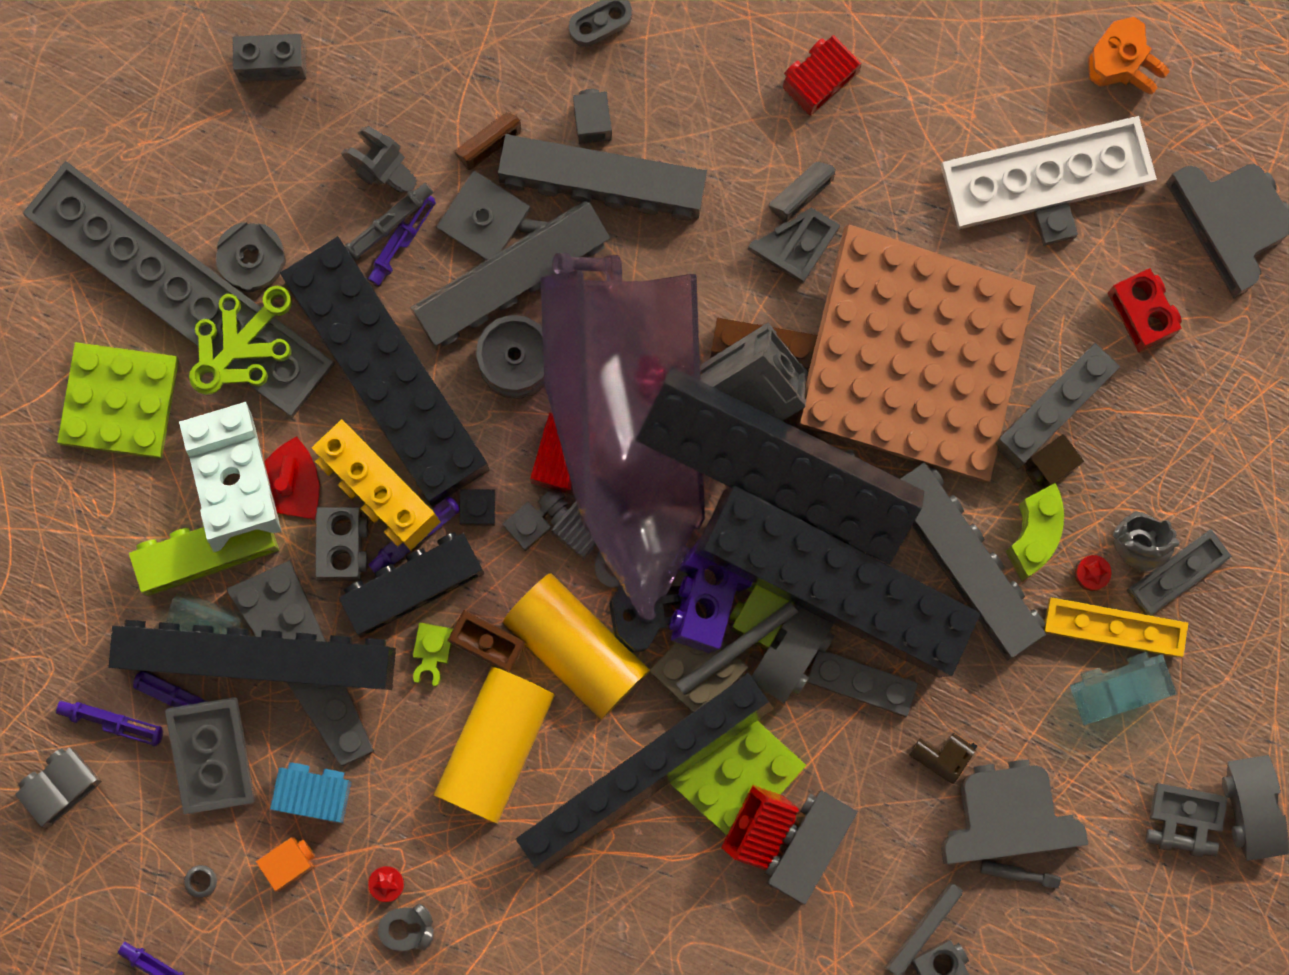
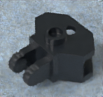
(638, 633)

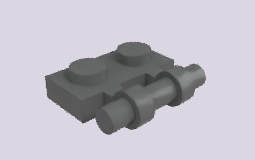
(1187, 808)

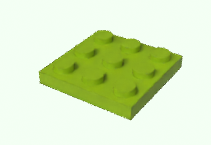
(118, 400)
(725, 776)

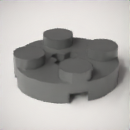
(269, 260)

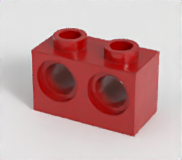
(1136, 312)

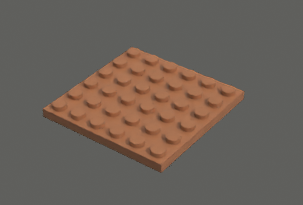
(916, 354)

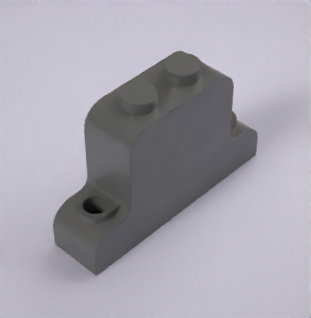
(1233, 219)
(1009, 815)

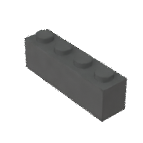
(1056, 405)

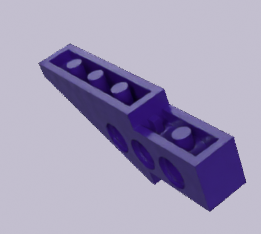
(718, 599)

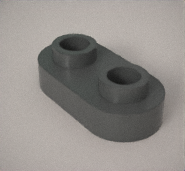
(598, 19)

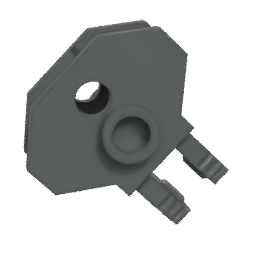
(381, 163)

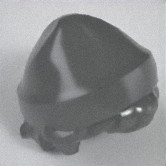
(1144, 541)

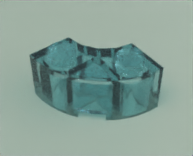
(1122, 689)

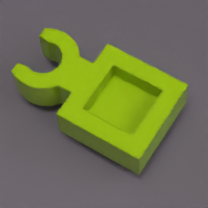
(432, 648)

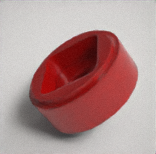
(1093, 573)
(386, 884)

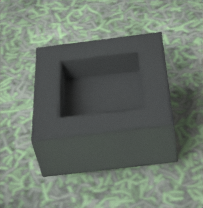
(1055, 224)

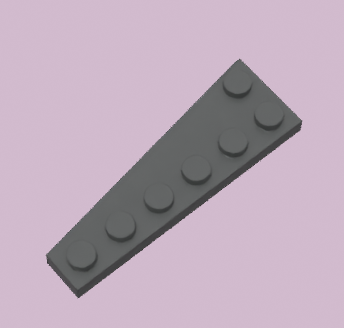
(279, 603)

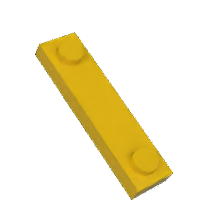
(1115, 627)

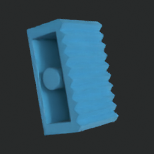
(311, 793)

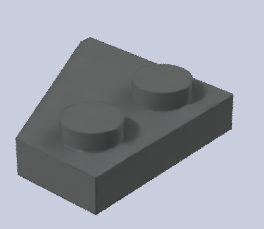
(797, 244)

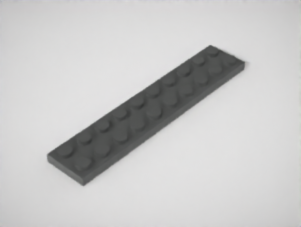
(169, 280)

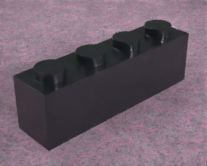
(410, 585)

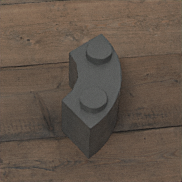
(791, 653)
(1254, 797)

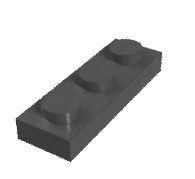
(862, 683)

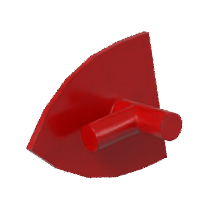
(293, 480)

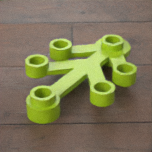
(237, 345)

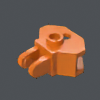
(1121, 54)

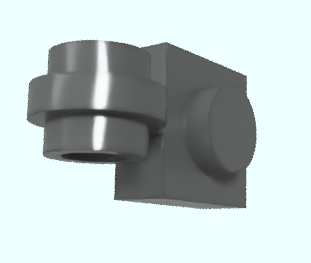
(528, 524)

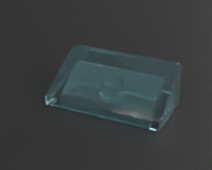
(192, 610)

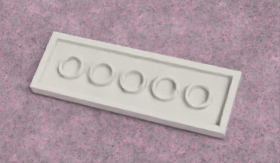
(1048, 172)

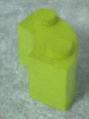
(1040, 531)

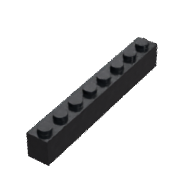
(252, 656)
(644, 773)

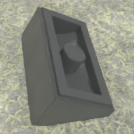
(802, 190)

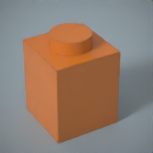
(286, 863)

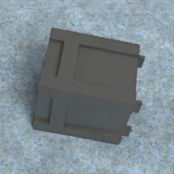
(759, 374)

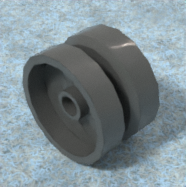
(504, 339)

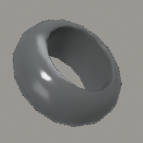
(213, 881)

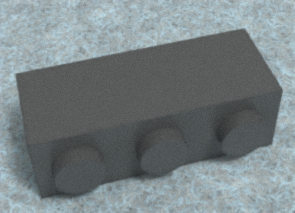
(810, 846)

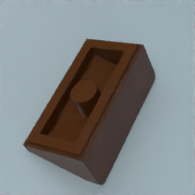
(488, 140)
(486, 641)

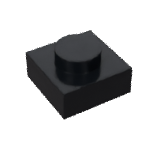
(477, 507)

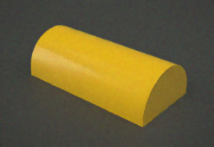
(575, 645)
(494, 744)

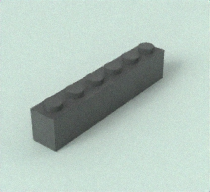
(602, 177)
(508, 274)
(971, 567)

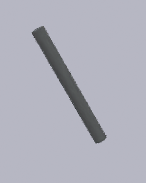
(737, 648)

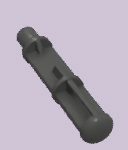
(383, 225)

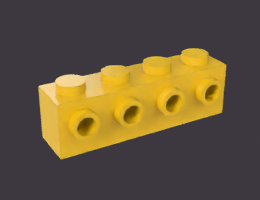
(375, 485)

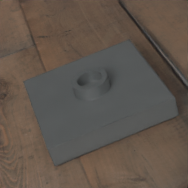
(483, 216)

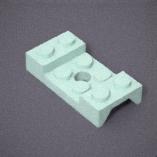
(225, 445)

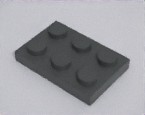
(210, 755)

